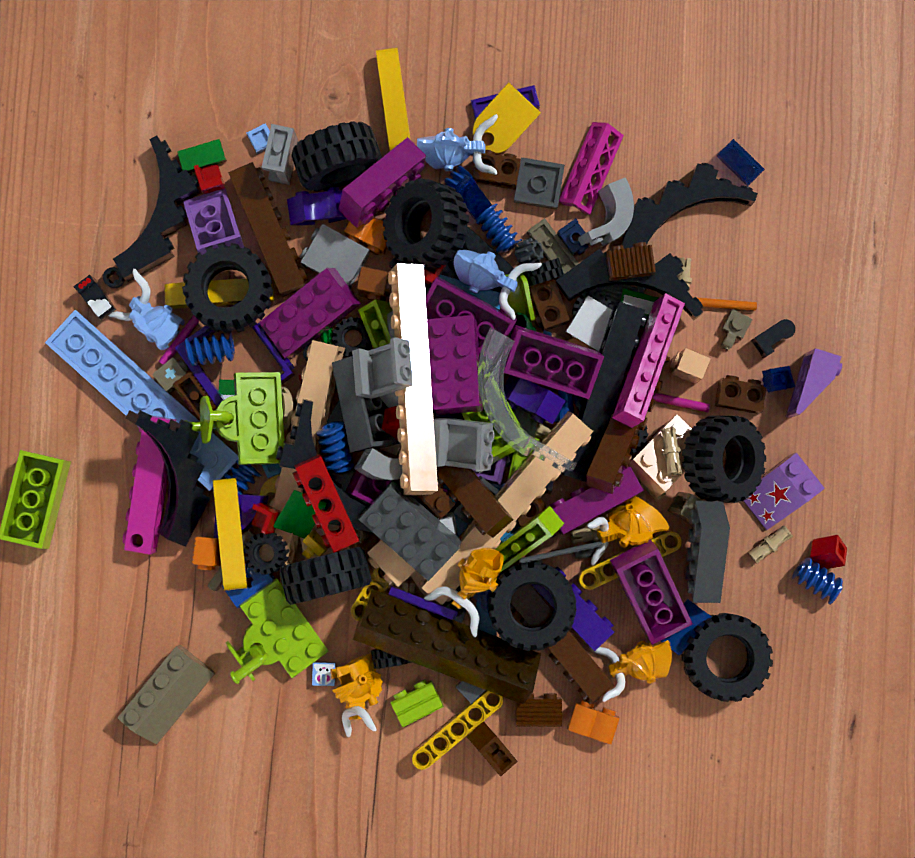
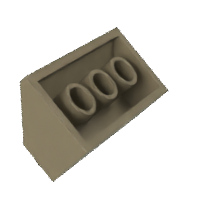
(166, 695)

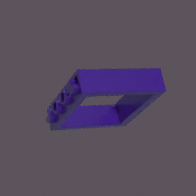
(206, 382)

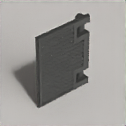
(580, 552)

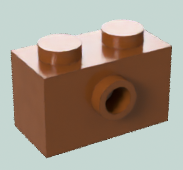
(374, 284)

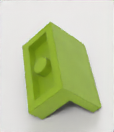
(520, 300)

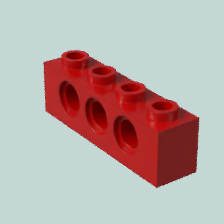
(345, 534)

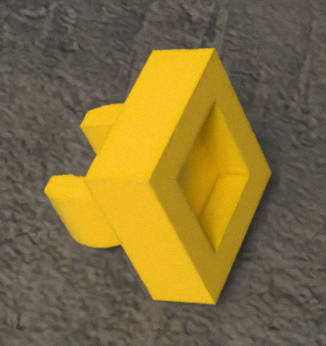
(315, 545)

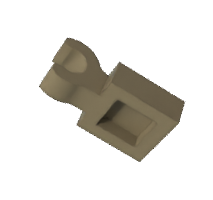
(735, 327)

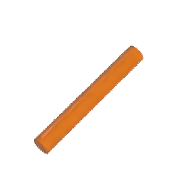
(728, 304)

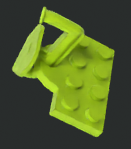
(253, 415)
(275, 635)

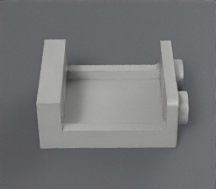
(278, 154)
(336, 251)
(382, 369)
(463, 443)

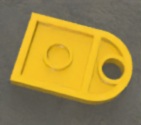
(514, 117)

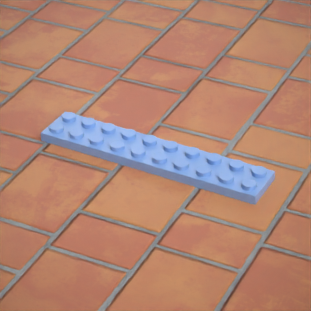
(132, 388)

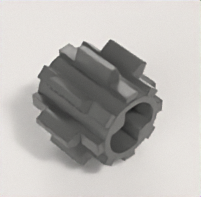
(529, 251)

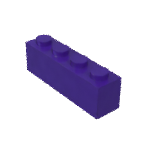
(587, 621)

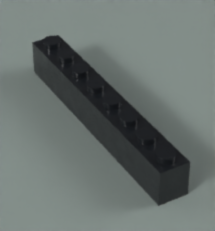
(596, 411)

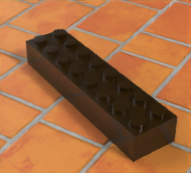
(447, 646)

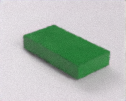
(202, 155)

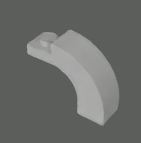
(619, 213)
(378, 466)

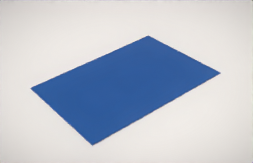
(679, 640)

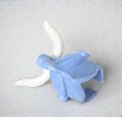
(449, 150)
(483, 273)
(156, 322)

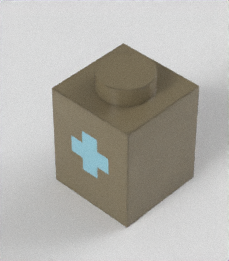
(170, 373)

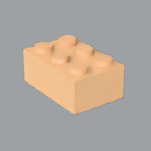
(650, 463)

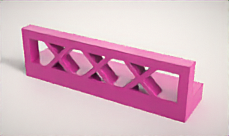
(589, 164)

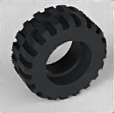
(335, 155)
(446, 228)
(213, 263)
(705, 454)
(325, 575)
(542, 636)
(755, 668)

